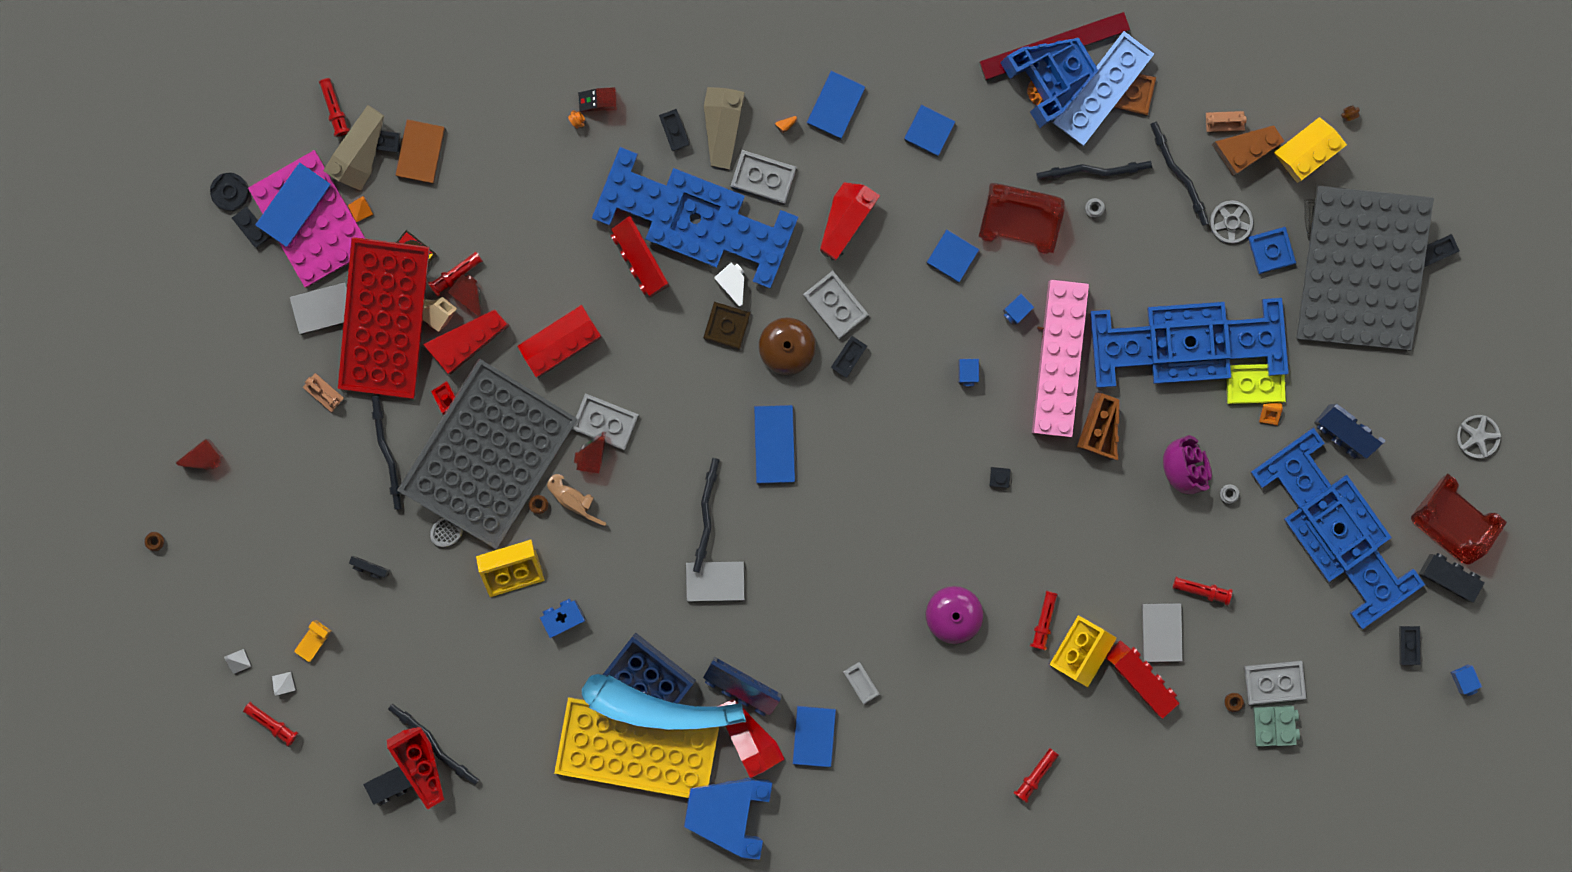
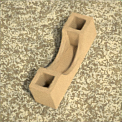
(438, 313)

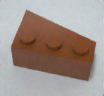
(1246, 148)
(1101, 427)

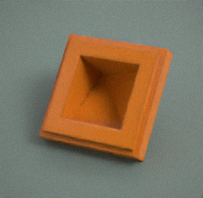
(786, 124)
(360, 209)
(1271, 413)

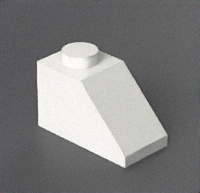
(732, 282)

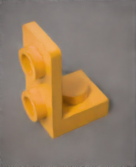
(312, 640)

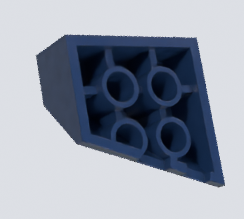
(1347, 433)

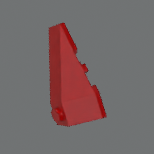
(847, 213)
(754, 745)
(416, 759)

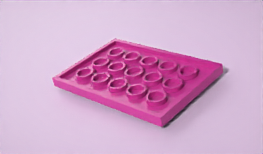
(326, 236)

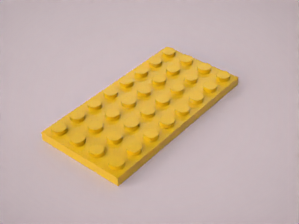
(633, 755)

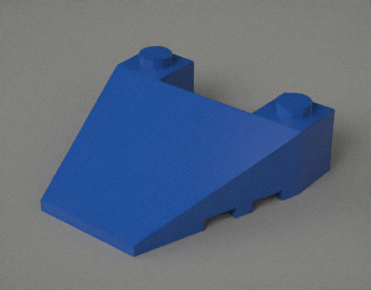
(1056, 71)
(722, 811)

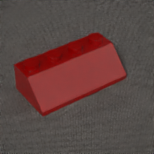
(639, 256)
(559, 341)

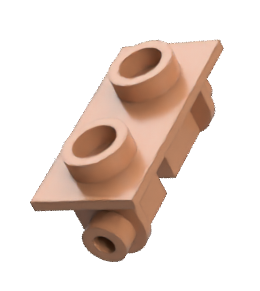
(1225, 121)
(323, 392)

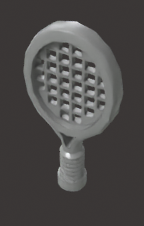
(433, 533)

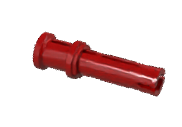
(339, 116)
(447, 279)
(1211, 592)
(1042, 630)
(277, 728)
(1031, 783)

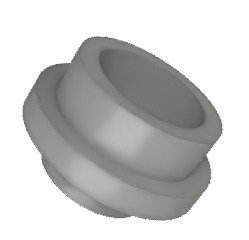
(1100, 205)
(1235, 493)

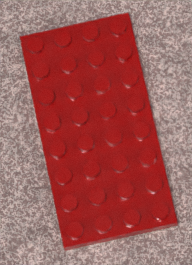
(383, 317)

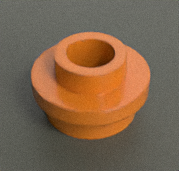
(577, 119)

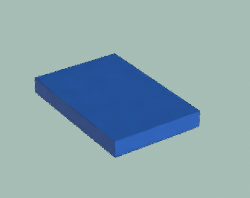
(836, 104)
(814, 736)

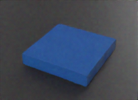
(929, 130)
(1271, 250)
(952, 256)

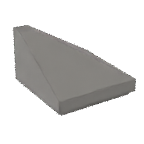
(238, 661)
(283, 683)

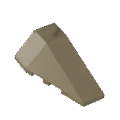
(722, 120)
(355, 154)

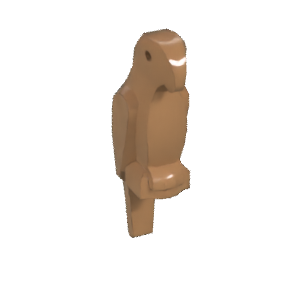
(571, 498)

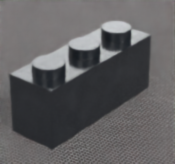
(1452, 577)
(387, 785)

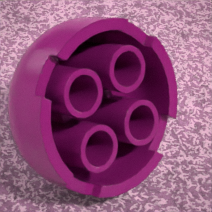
(1180, 467)
(940, 612)

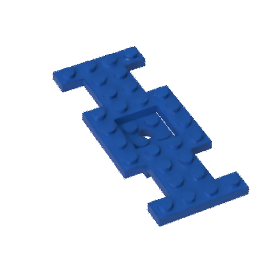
(670, 214)
(1164, 342)
(1326, 506)

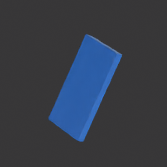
(293, 204)
(774, 444)

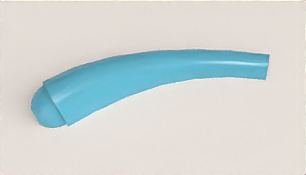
(634, 707)

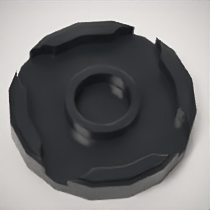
(229, 191)

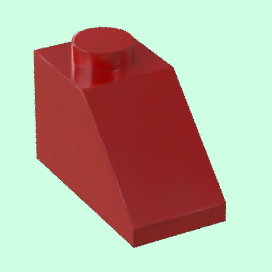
(444, 396)

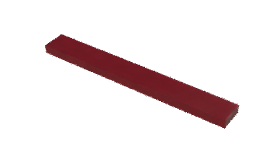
(1087, 34)

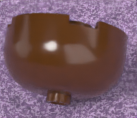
(785, 360)

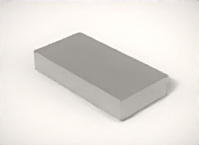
(861, 682)

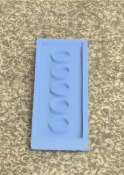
(1104, 90)

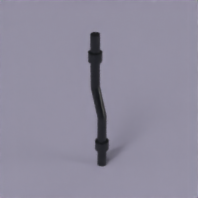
(1160, 141)
(1057, 172)
(377, 415)
(711, 477)
(460, 770)

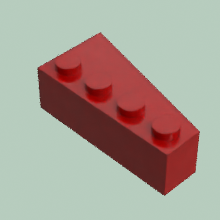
(465, 341)
(1142, 679)

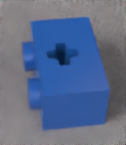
(573, 618)

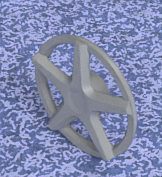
(1231, 221)
(1479, 436)

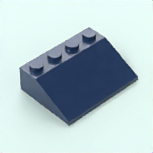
(650, 671)
(742, 686)

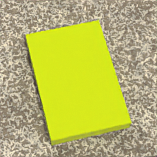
(1254, 385)

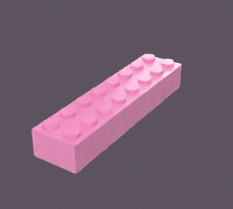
(1060, 358)

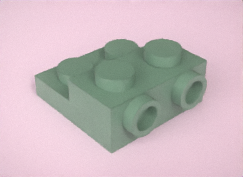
(1275, 725)

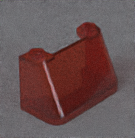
(1022, 216)
(1456, 522)

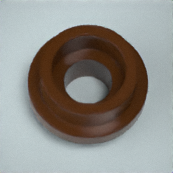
(1350, 113)
(534, 509)
(148, 541)
(1240, 702)

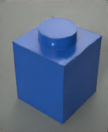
(1017, 309)
(968, 371)
(1466, 680)

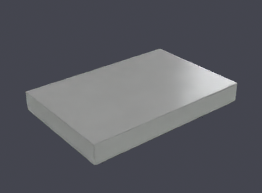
(763, 176)
(835, 304)
(319, 308)
(600, 416)
(715, 581)
(1162, 632)
(1275, 682)

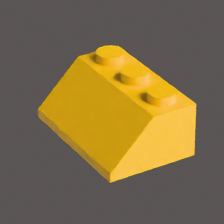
(1310, 149)
(510, 568)
(1083, 651)

